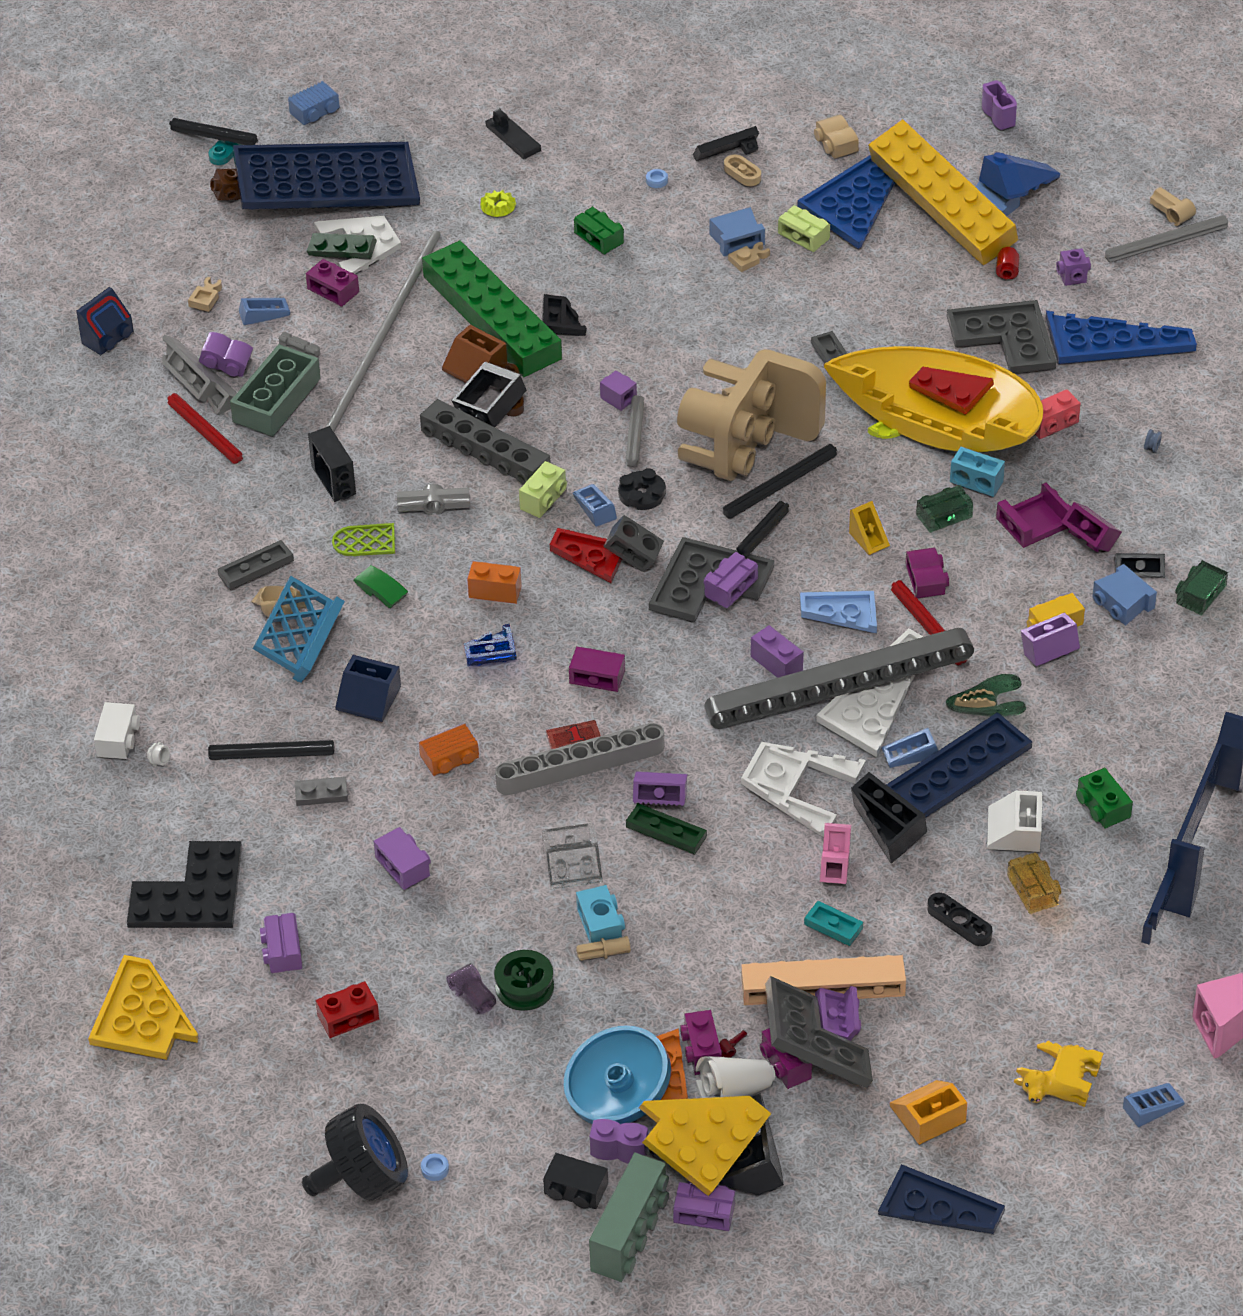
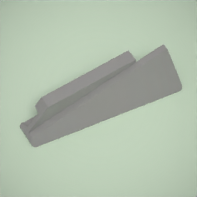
(196, 377)

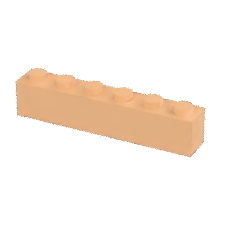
(870, 975)

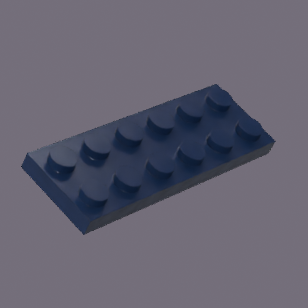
(961, 764)

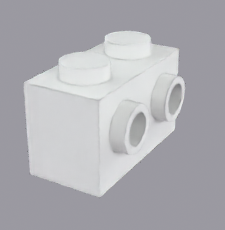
(116, 730)

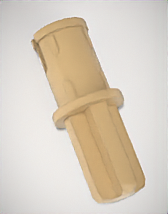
(603, 948)

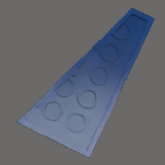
(1113, 338)

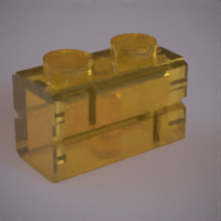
(1033, 882)

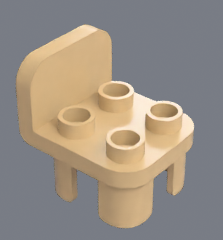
(767, 397)

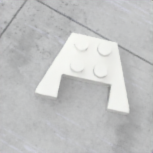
(378, 226)

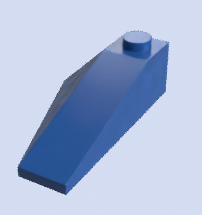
(1014, 175)

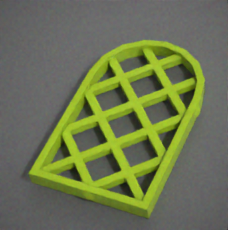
(361, 528)

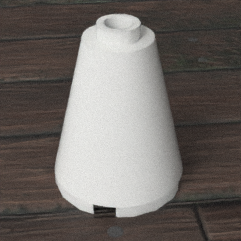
(732, 1076)

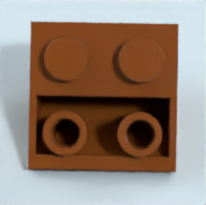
(471, 350)

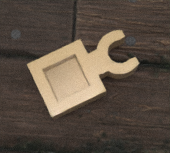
(747, 258)
(205, 297)

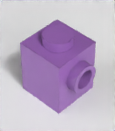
(618, 390)

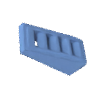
(262, 309)
(601, 509)
(912, 756)
(1150, 1113)

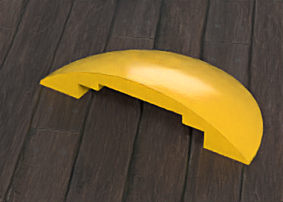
(880, 385)

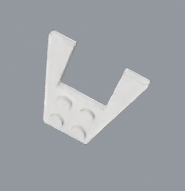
(777, 771)

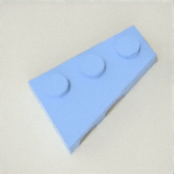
(842, 608)

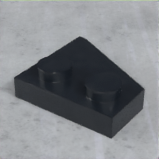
(561, 316)

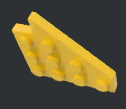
(140, 1013)
(703, 1134)

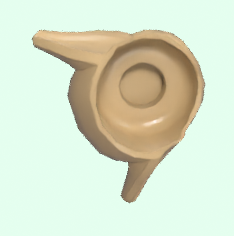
(268, 597)

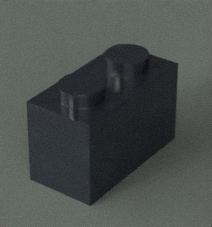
(575, 1181)

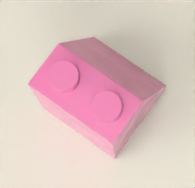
(1220, 1013)

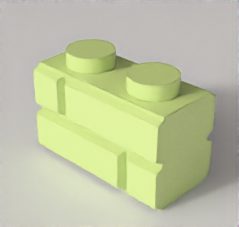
(804, 228)

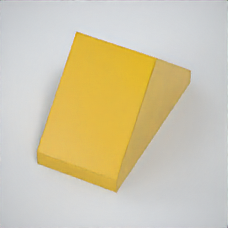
(867, 528)

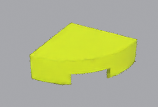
(882, 430)

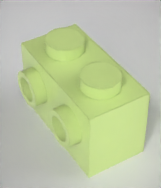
(542, 489)

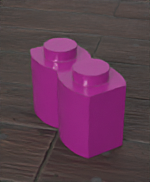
(926, 572)

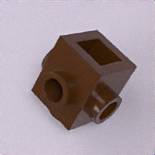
(225, 184)

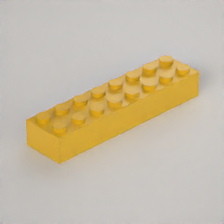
(943, 192)

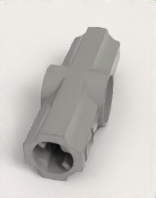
(433, 499)

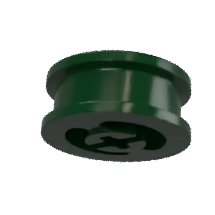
(513, 989)

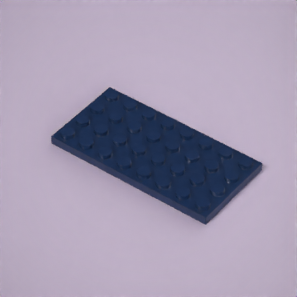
(325, 175)

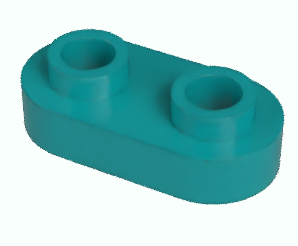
(221, 152)

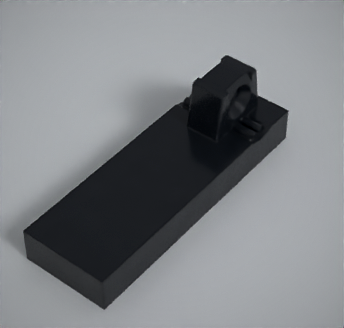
(512, 134)
(745, 139)

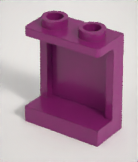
(1034, 517)

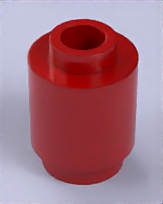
(1007, 263)

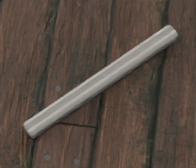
(1166, 238)

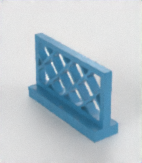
(318, 633)

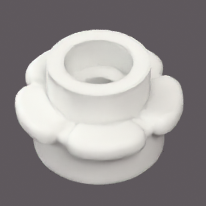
(158, 754)

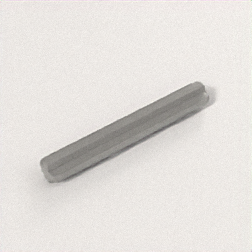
(634, 431)

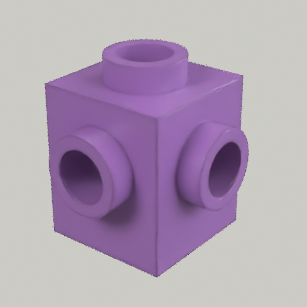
(1073, 266)

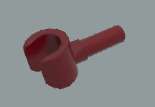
(727, 1047)

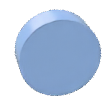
(656, 178)
(434, 1167)

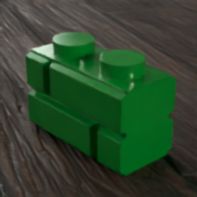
(598, 230)

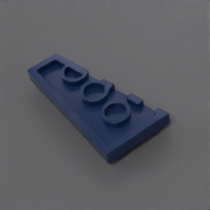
(936, 1202)

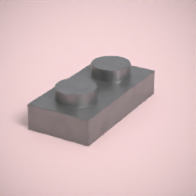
(321, 791)

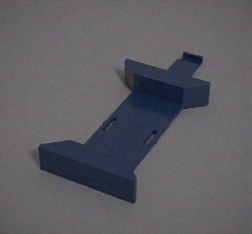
(1185, 860)

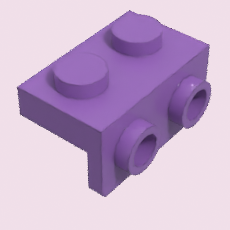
(839, 1012)

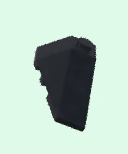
(758, 1165)

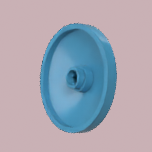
(616, 1074)

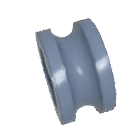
(1153, 440)

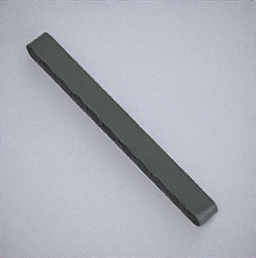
(838, 678)

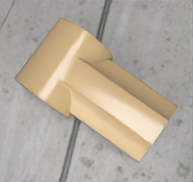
(1174, 208)

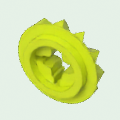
(502, 208)

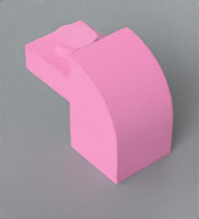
(835, 853)

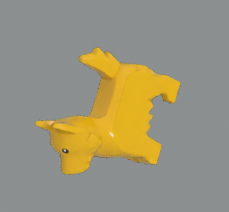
(1065, 1077)

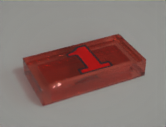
(572, 734)

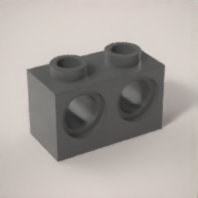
(633, 543)

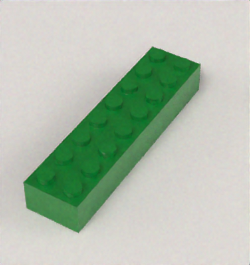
(492, 307)

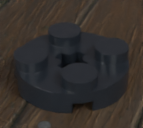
(646, 479)

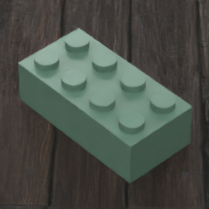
(275, 390)
(628, 1217)

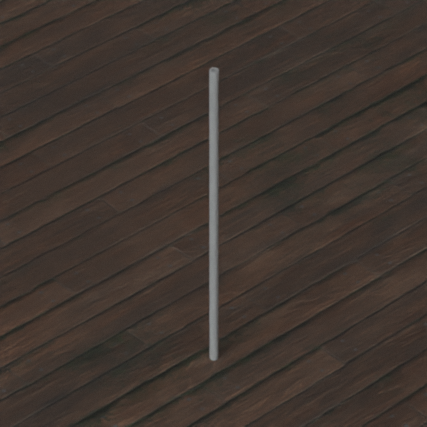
(382, 332)

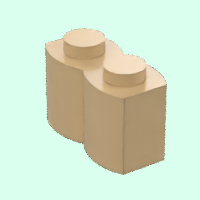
(836, 136)

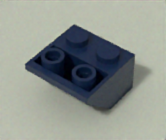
(368, 688)

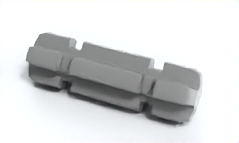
(298, 344)

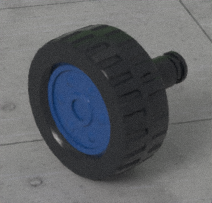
(362, 1155)

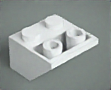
(1016, 822)

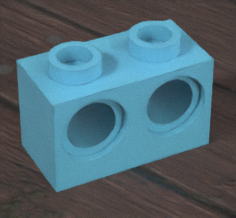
(977, 471)

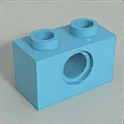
(599, 914)

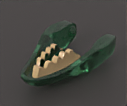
(983, 697)

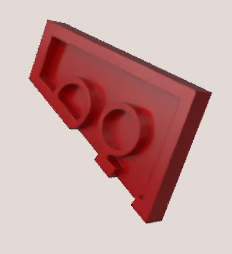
(951, 388)
(586, 552)

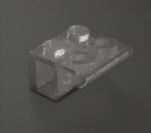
(572, 856)

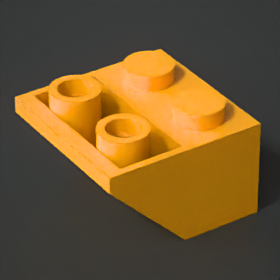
(931, 1110)

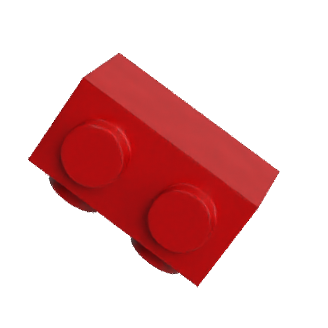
(347, 1009)

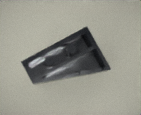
(888, 816)

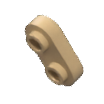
(742, 170)

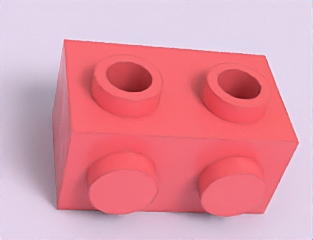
(1058, 413)

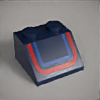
(104, 322)

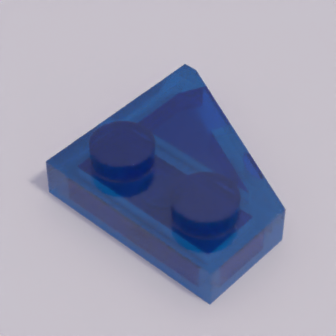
(491, 648)

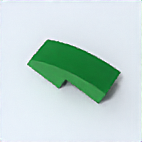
(381, 585)

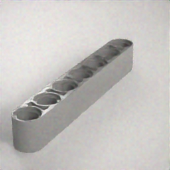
(579, 758)

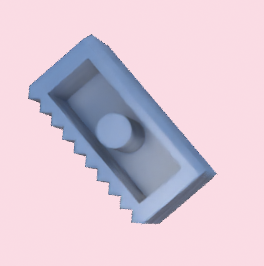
(313, 103)

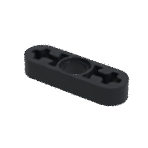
(956, 909)

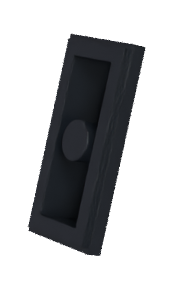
(1142, 564)

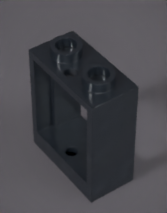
(498, 377)
(332, 464)

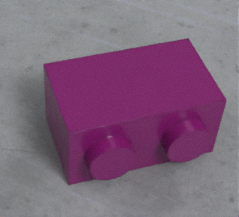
(597, 669)

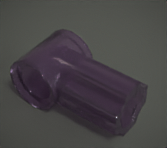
(469, 985)

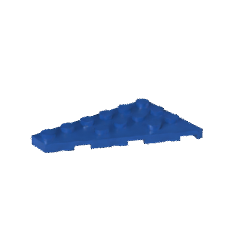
(850, 200)

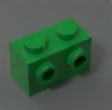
(1104, 798)

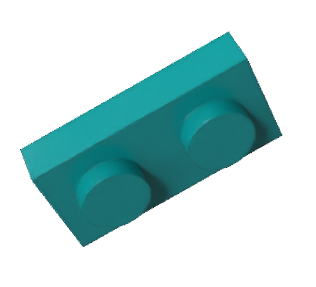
(833, 923)

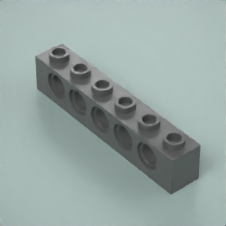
(482, 441)

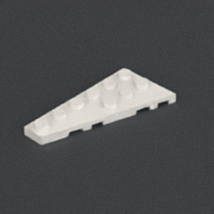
(868, 713)

